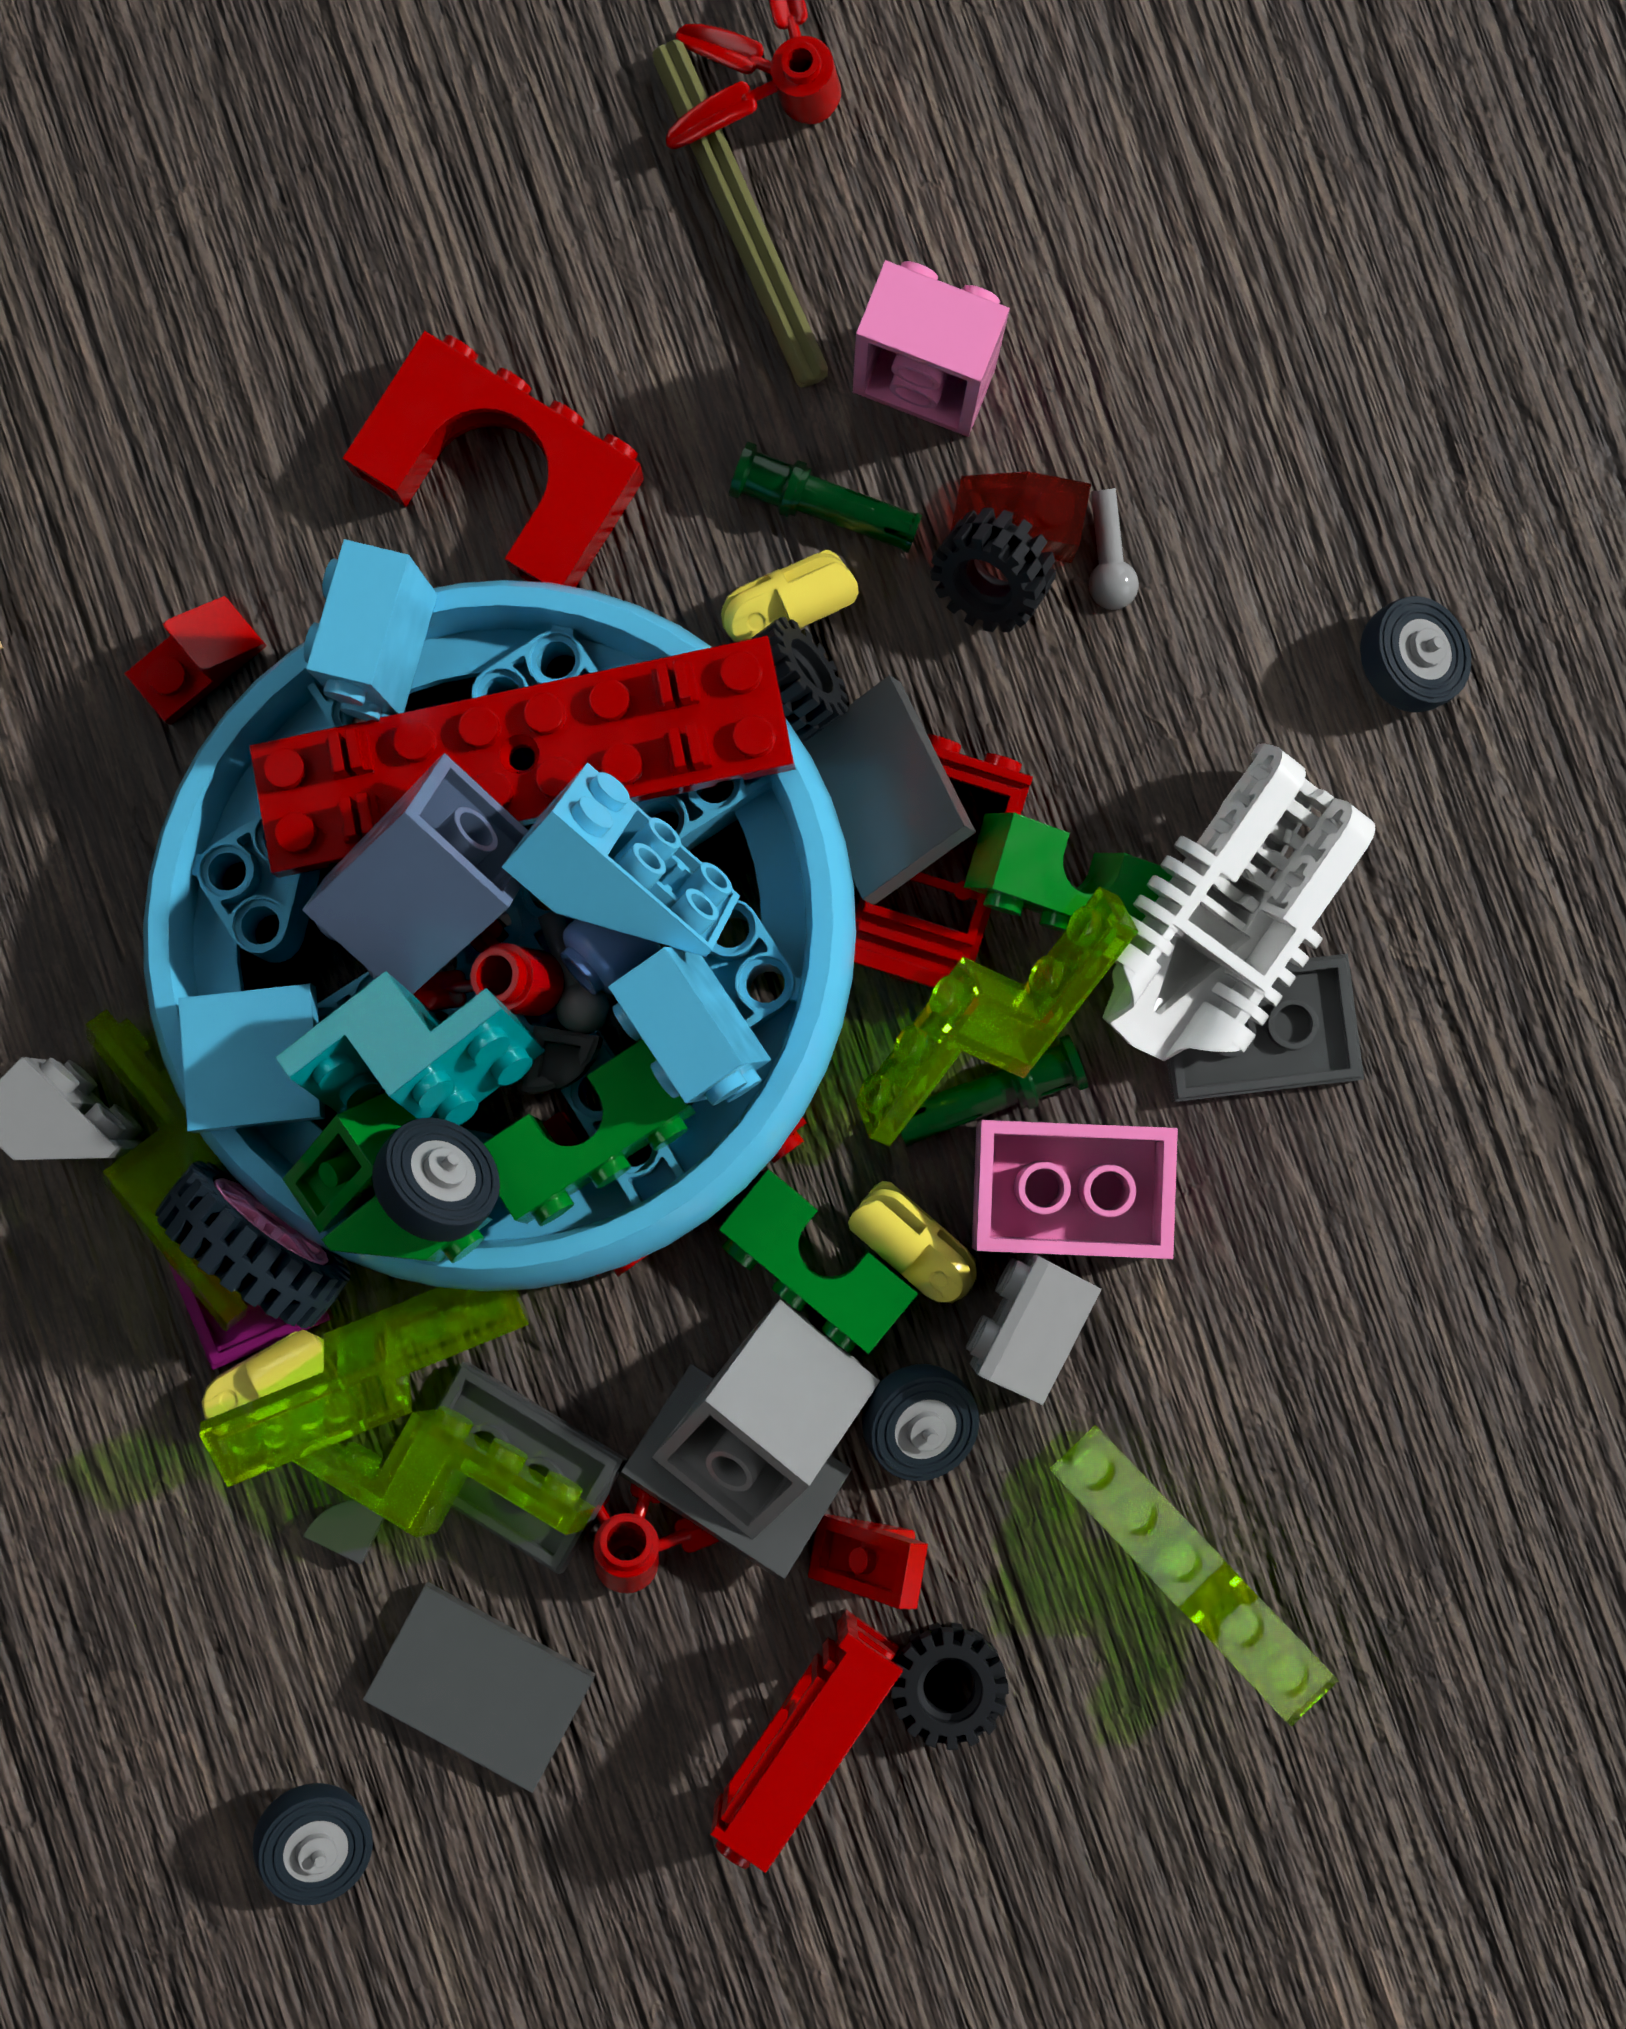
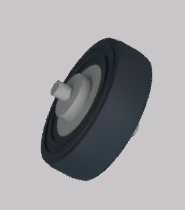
(1415, 654)
(435, 1179)
(920, 1422)
(312, 1844)

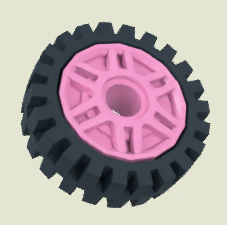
(250, 1246)

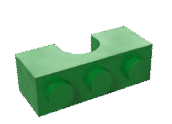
(1022, 867)
(636, 1112)
(856, 1303)

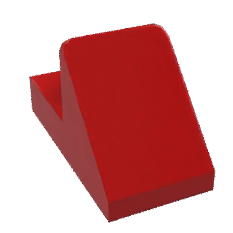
(196, 658)
(869, 1560)

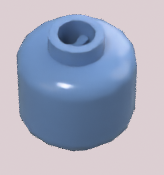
(602, 955)

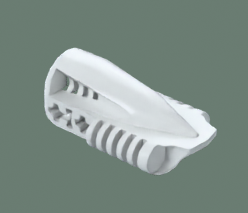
(1223, 922)

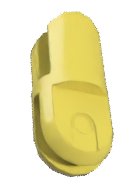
(798, 592)
(914, 1244)
(274, 1368)

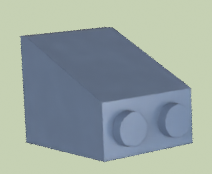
(422, 878)

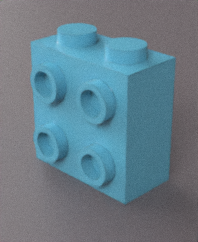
(370, 630)
(689, 1027)

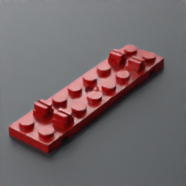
(648, 724)

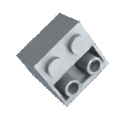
(55, 1115)
(1032, 1326)

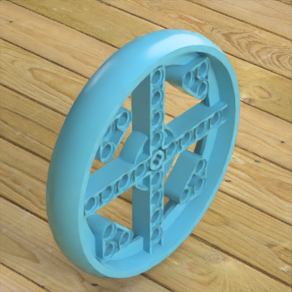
(806, 933)

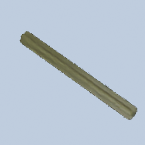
(744, 222)

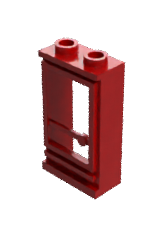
(918, 948)
(804, 1744)

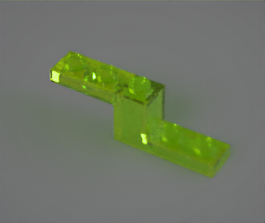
(995, 1015)
(154, 1166)
(361, 1380)
(431, 1467)
(1194, 1576)

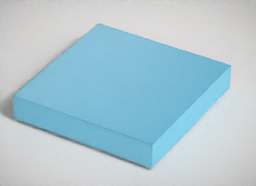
(231, 1058)

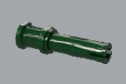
(795, 490)
(1054, 1071)

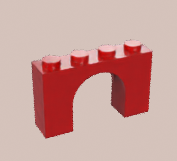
(448, 393)

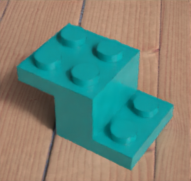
(401, 1045)

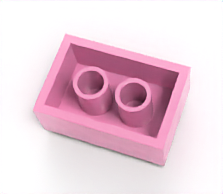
(928, 346)
(1074, 1189)

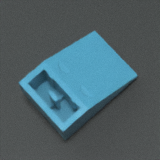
(620, 868)

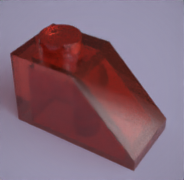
(1047, 502)

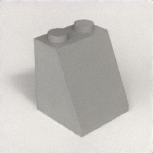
(767, 1420)

